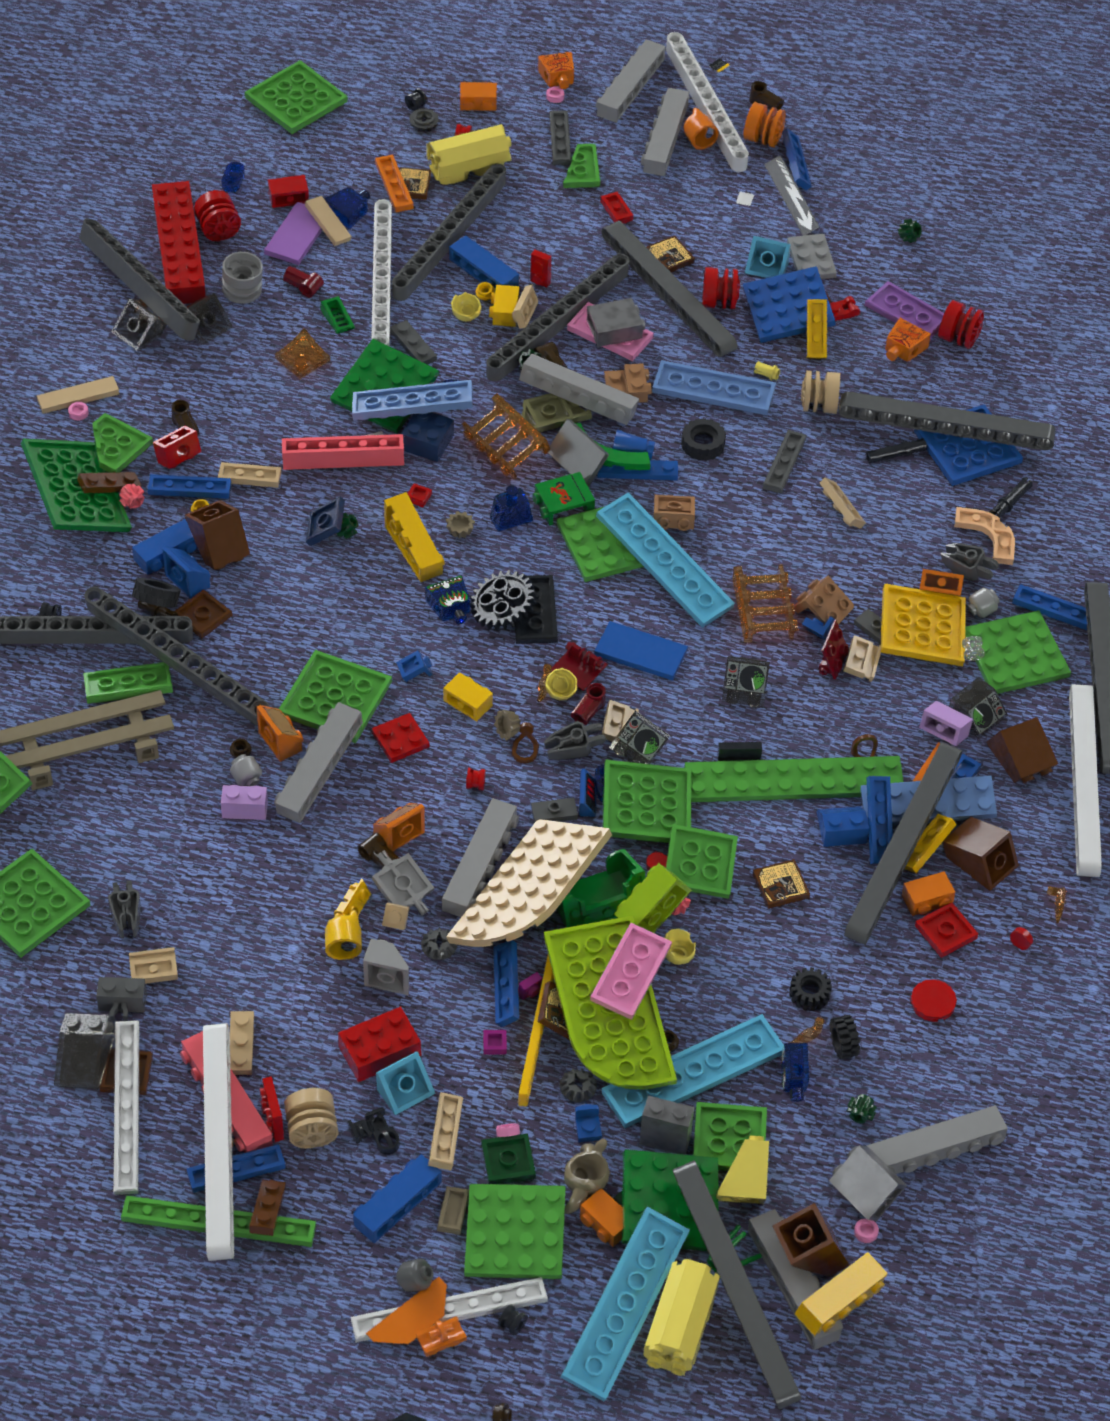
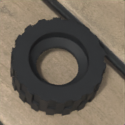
(704, 427)
(156, 592)

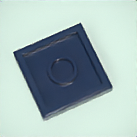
(325, 521)

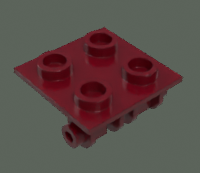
(834, 652)
(582, 664)

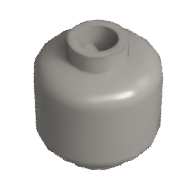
(983, 602)
(246, 770)

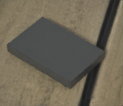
(577, 451)

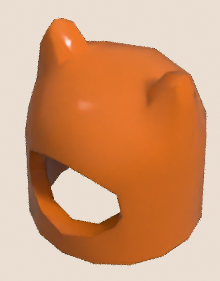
(696, 129)

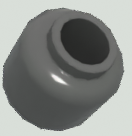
(415, 1275)

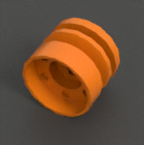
(764, 124)

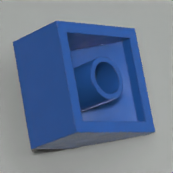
(185, 571)
(843, 826)

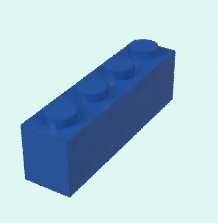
(481, 263)
(149, 552)
(396, 1198)

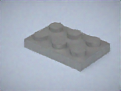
(810, 252)

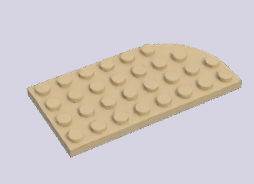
(530, 882)

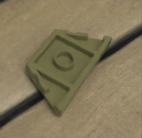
(551, 411)

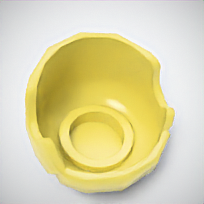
(466, 307)
(561, 684)
(682, 947)

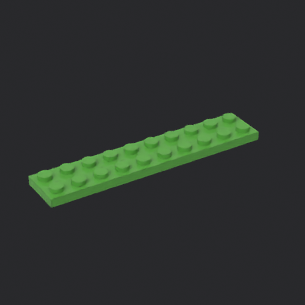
(788, 778)

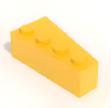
(842, 1294)

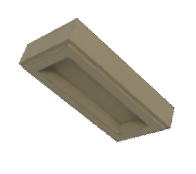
(453, 1210)

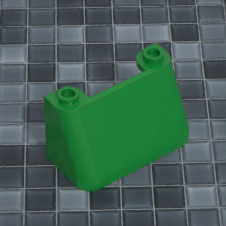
(599, 895)

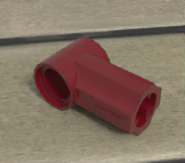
(306, 283)
(592, 702)

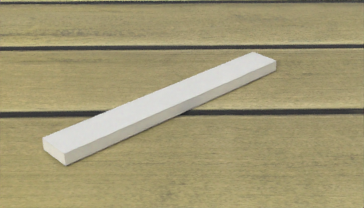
(126, 1108)
(468, 1304)

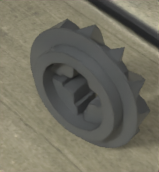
(417, 116)
(430, 946)
(572, 1092)

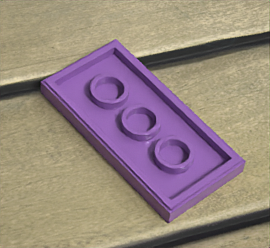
(294, 236)
(896, 303)

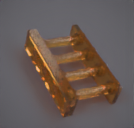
(512, 418)
(747, 612)

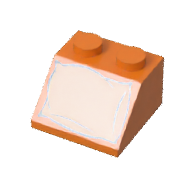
(278, 732)
(401, 825)

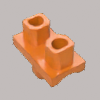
(441, 1336)

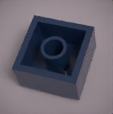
(428, 435)

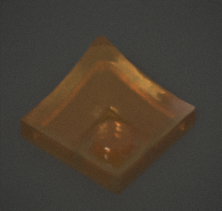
(302, 355)

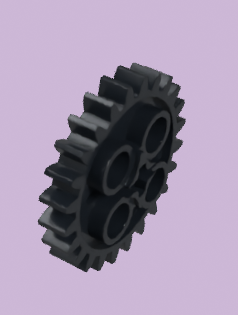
(508, 590)

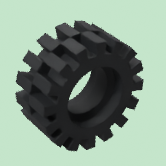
(810, 978)
(844, 1036)

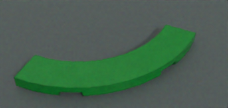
(628, 460)

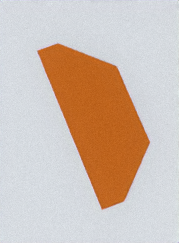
(413, 1316)

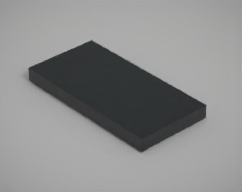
(541, 622)

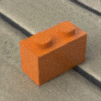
(478, 96)
(941, 582)
(928, 893)
(603, 1216)

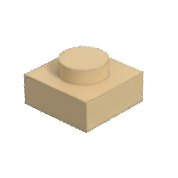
(395, 916)

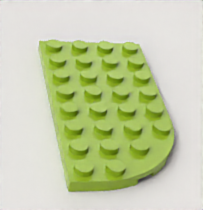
(608, 1044)

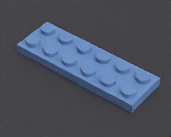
(714, 387)
(412, 400)
(959, 801)

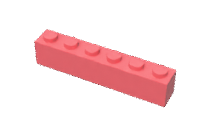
(343, 451)
(247, 1124)

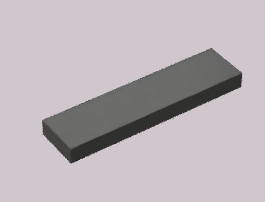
(560, 138)
(784, 461)

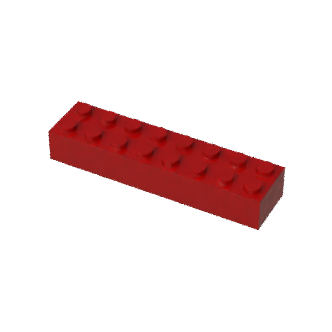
(178, 240)

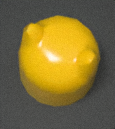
(343, 929)

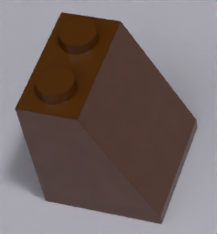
(218, 534)
(1023, 751)
(982, 851)
(811, 1242)

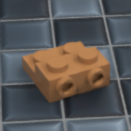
(630, 380)
(674, 511)

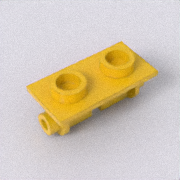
(354, 899)

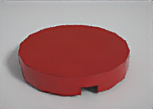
(933, 1000)

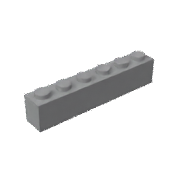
(630, 80)
(665, 131)
(579, 389)
(319, 762)
(480, 857)
(942, 1140)
(793, 1282)

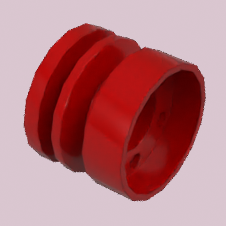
(217, 215)
(720, 288)
(956, 322)

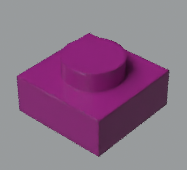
(530, 986)
(494, 1042)

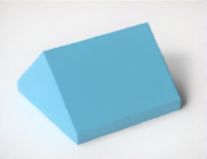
(767, 257)
(404, 1083)

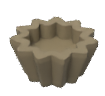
(460, 524)
(507, 724)

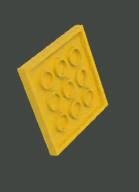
(923, 624)

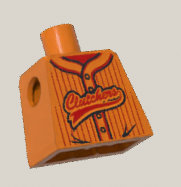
(557, 69)
(906, 341)

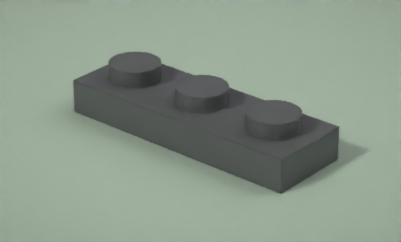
(413, 342)

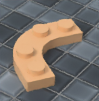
(990, 524)

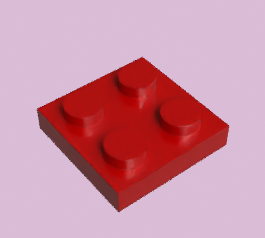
(400, 737)
(946, 930)
(271, 1109)

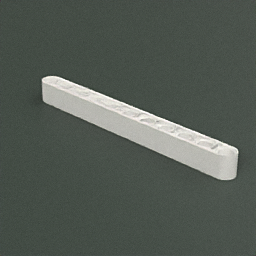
(707, 101)
(382, 271)
(1085, 781)
(218, 1142)

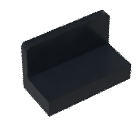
(739, 751)

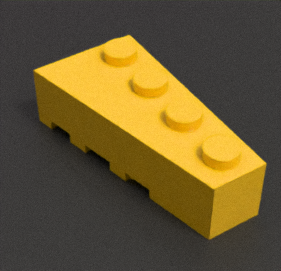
(412, 537)

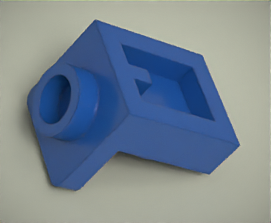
(816, 627)
(414, 665)
(587, 1123)

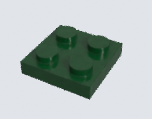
(508, 1159)

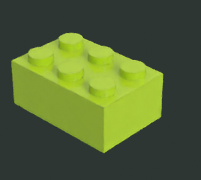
(654, 898)

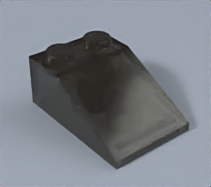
(83, 1050)

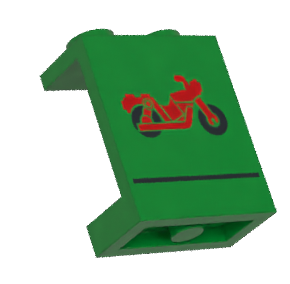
(562, 495)

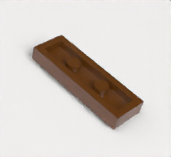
(106, 482)
(267, 1207)

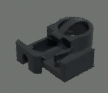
(378, 1128)

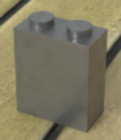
(615, 322)
(666, 1125)
(867, 1182)

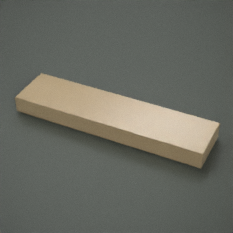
(80, 393)
(445, 1131)

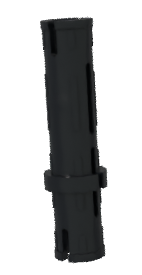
(903, 449)
(1006, 503)

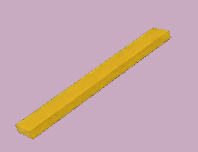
(534, 1044)

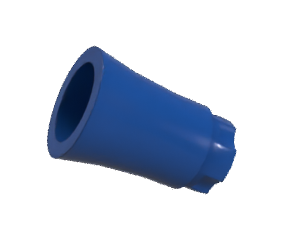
(631, 443)

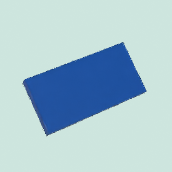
(641, 650)

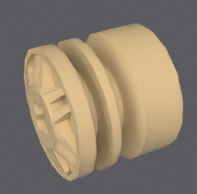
(821, 391)
(311, 1118)

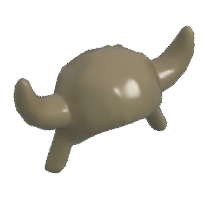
(586, 1174)

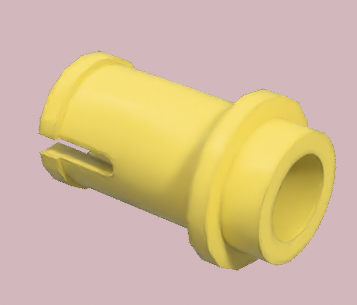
(771, 372)

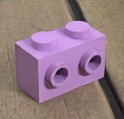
(946, 723)
(244, 802)

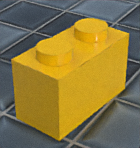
(504, 302)
(468, 696)

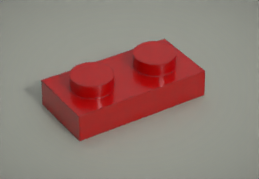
(616, 207)
(540, 268)

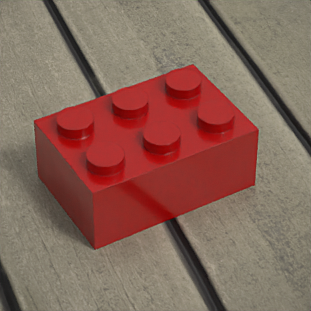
(378, 1043)

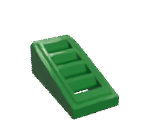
(335, 302)

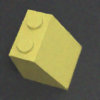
(748, 1174)

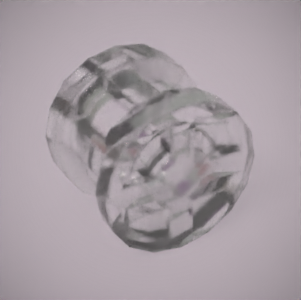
(973, 648)

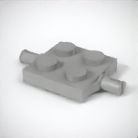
(403, 882)

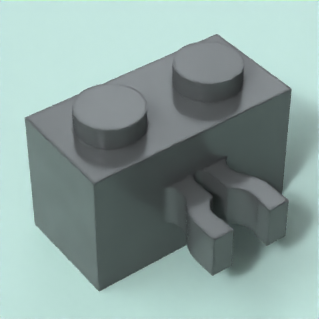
(121, 995)

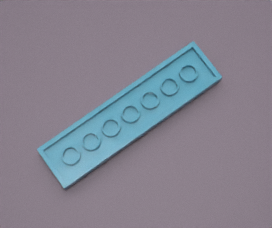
(665, 560)
(702, 1067)
(625, 1304)

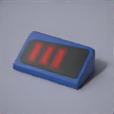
(588, 794)

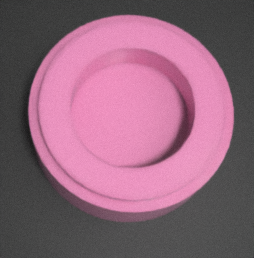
(555, 95)
(78, 411)
(507, 1130)
(866, 1231)

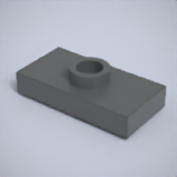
(870, 624)
(555, 810)

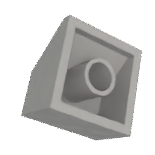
(385, 968)

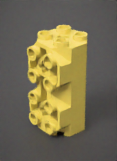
(472, 151)
(681, 1317)

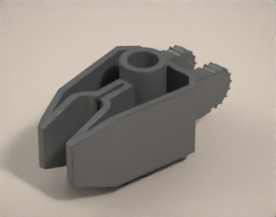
(968, 561)
(573, 741)
(125, 906)

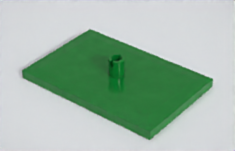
(56, 470)

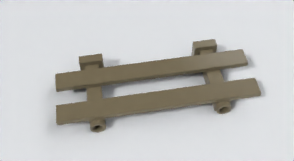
(138, 729)

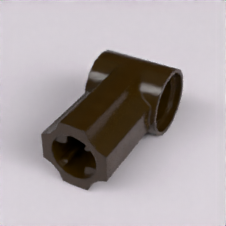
(761, 95)
(550, 352)
(182, 416)
(372, 847)

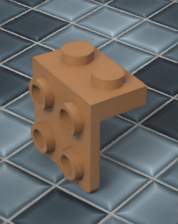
(824, 600)

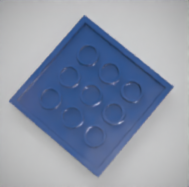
(780, 303)
(968, 458)

